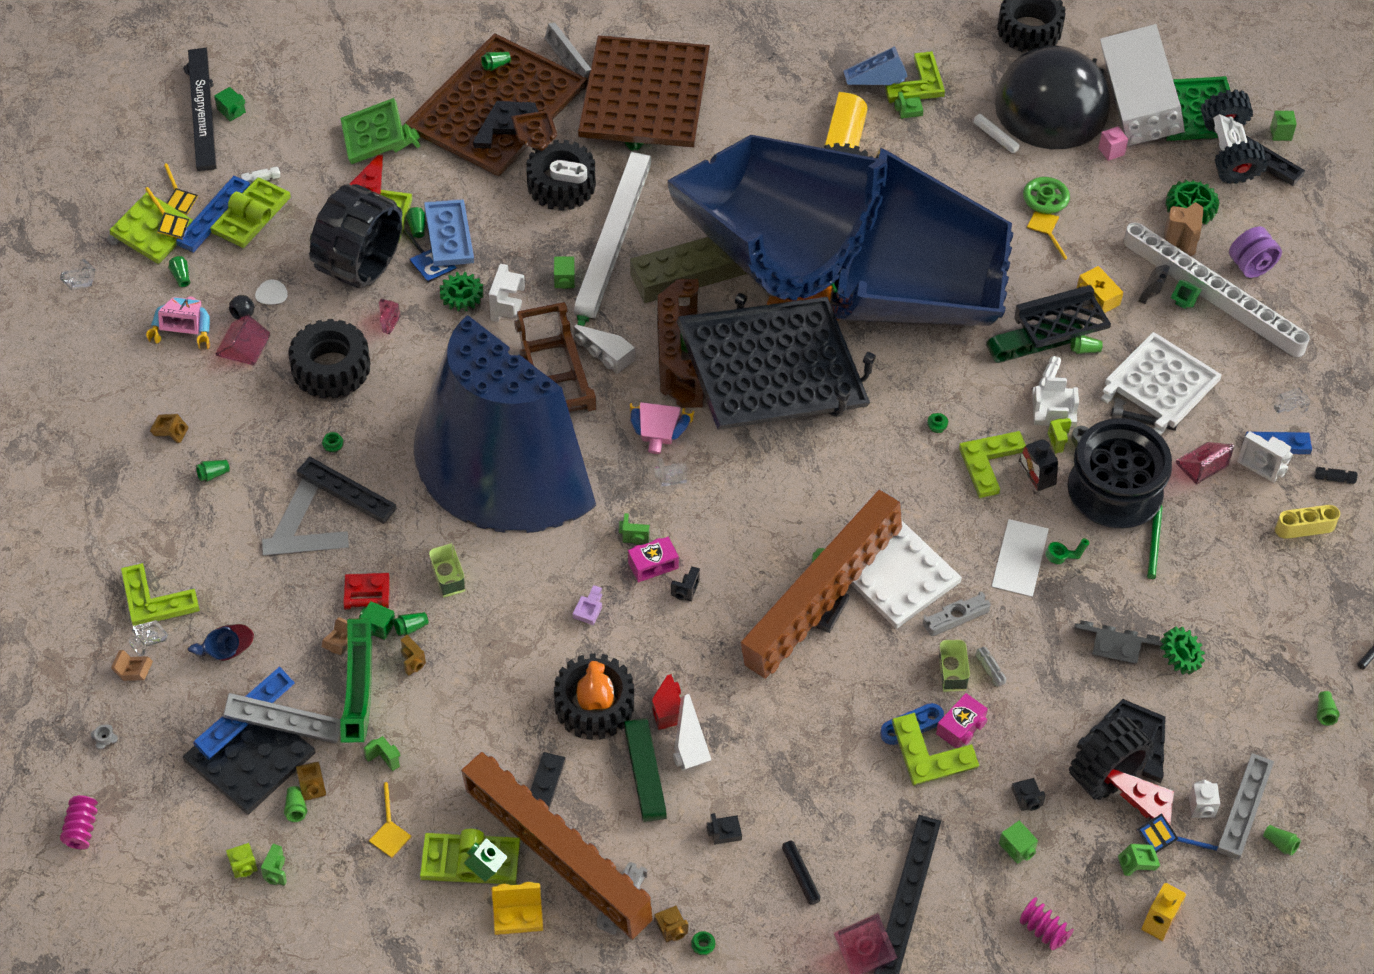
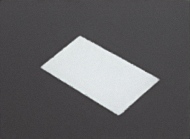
(1020, 557)

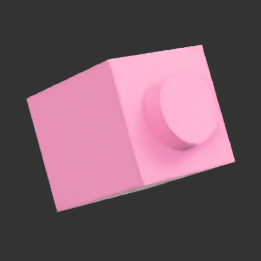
(1113, 143)

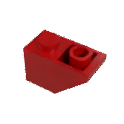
(666, 703)

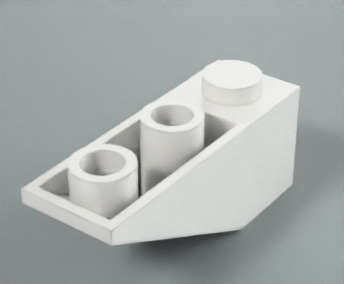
(607, 347)

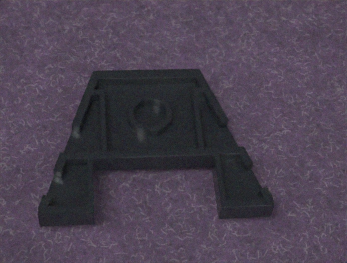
(500, 121)
(1149, 722)

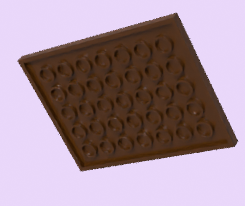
(465, 100)

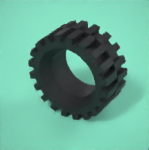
(1030, 37)
(558, 192)
(597, 722)
(1115, 747)

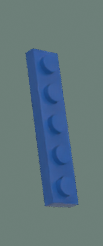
(200, 226)
(226, 729)

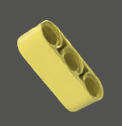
(1307, 521)

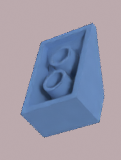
(878, 70)

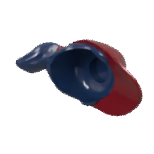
(224, 642)

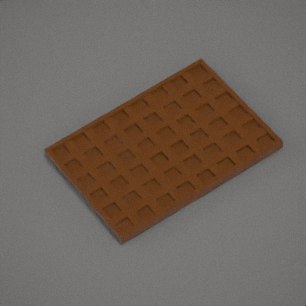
(644, 91)

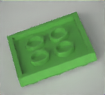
(372, 131)

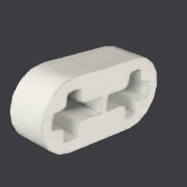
(568, 171)

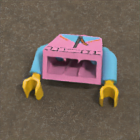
(181, 316)

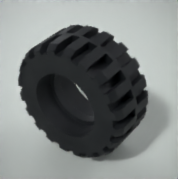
(325, 338)

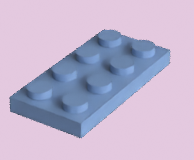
(449, 232)

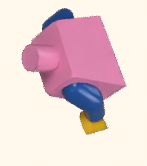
(659, 424)

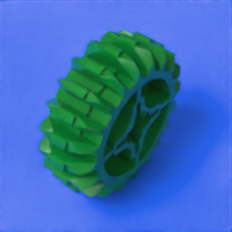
(1188, 193)

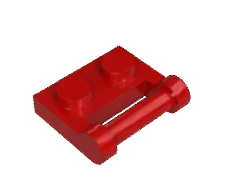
(366, 586)

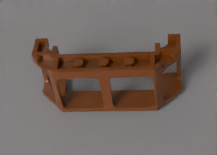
(669, 343)
(587, 397)

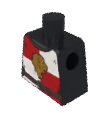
(1040, 464)

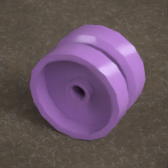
(1255, 252)

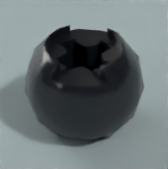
(241, 306)

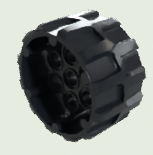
(355, 235)

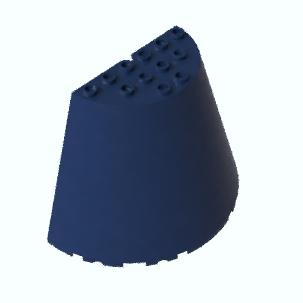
(784, 209)
(927, 256)
(499, 439)

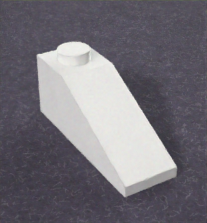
(689, 742)

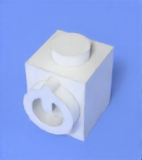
(1204, 799)

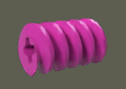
(78, 822)
(1045, 925)

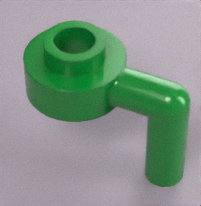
(1058, 553)

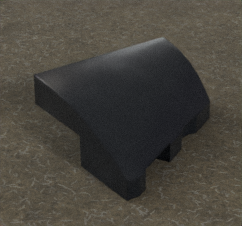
(1155, 282)

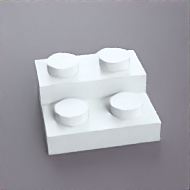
(1264, 456)

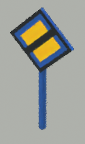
(1160, 835)

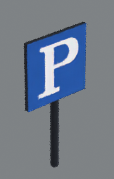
(424, 262)

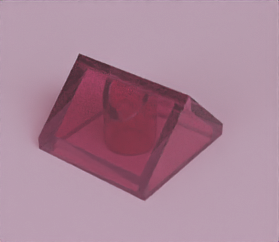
(244, 341)
(1205, 460)
(865, 945)

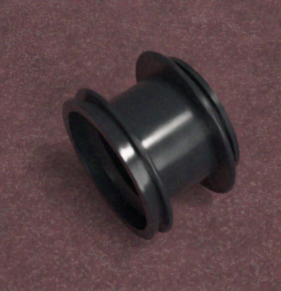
(1120, 473)

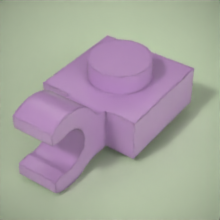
(589, 608)

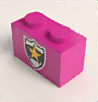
(653, 559)
(962, 721)

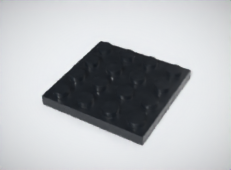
(252, 764)

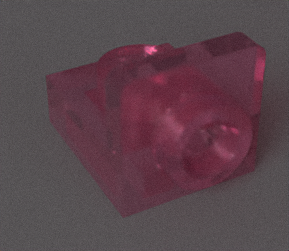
(389, 315)

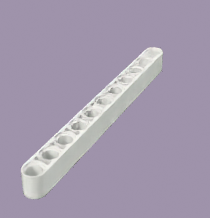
(612, 235)
(1217, 290)

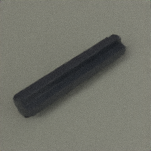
(801, 872)

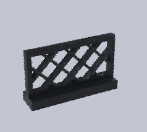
(1056, 306)

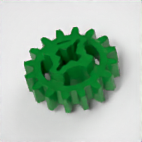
(461, 291)
(1182, 650)

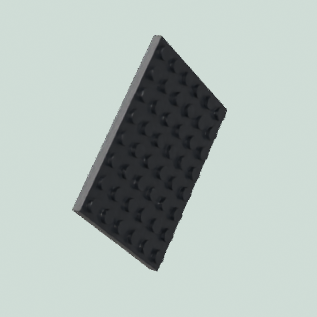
(771, 362)

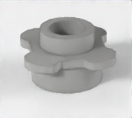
(104, 730)

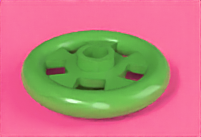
(1046, 195)

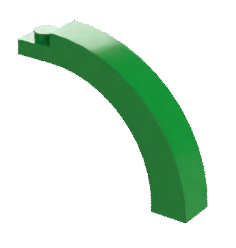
(359, 681)

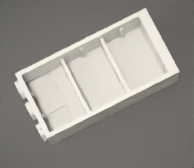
(1142, 85)

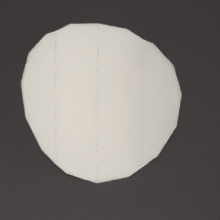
(271, 292)

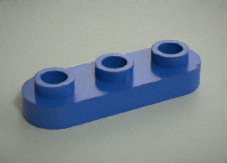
(922, 714)

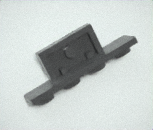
(1115, 644)

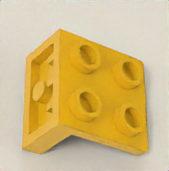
(517, 908)

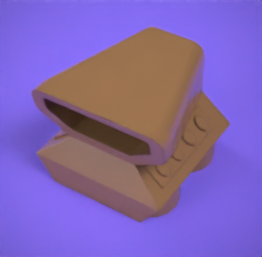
(1184, 227)

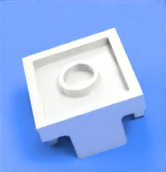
(503, 284)
(1054, 402)

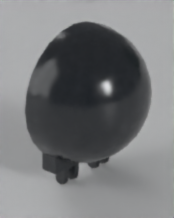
(1053, 98)

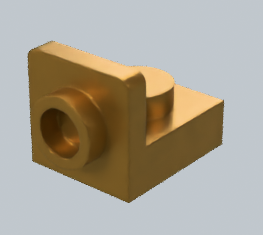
(169, 425)
(413, 654)
(311, 781)
(671, 924)

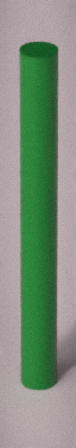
(1154, 545)

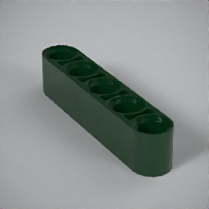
(1017, 343)
(645, 770)

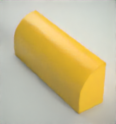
(847, 120)

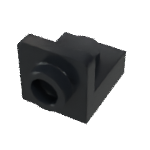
(688, 587)
(1028, 794)
(724, 829)

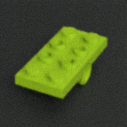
(250, 212)
(446, 854)

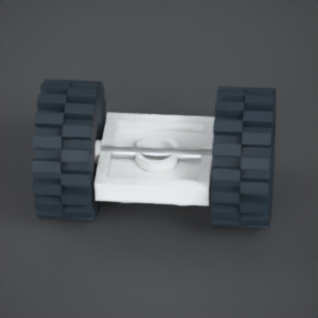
(1226, 117)

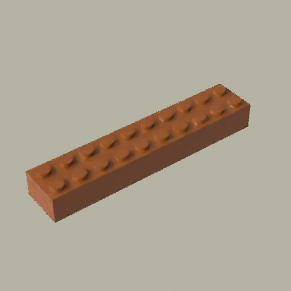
(822, 584)
(558, 845)

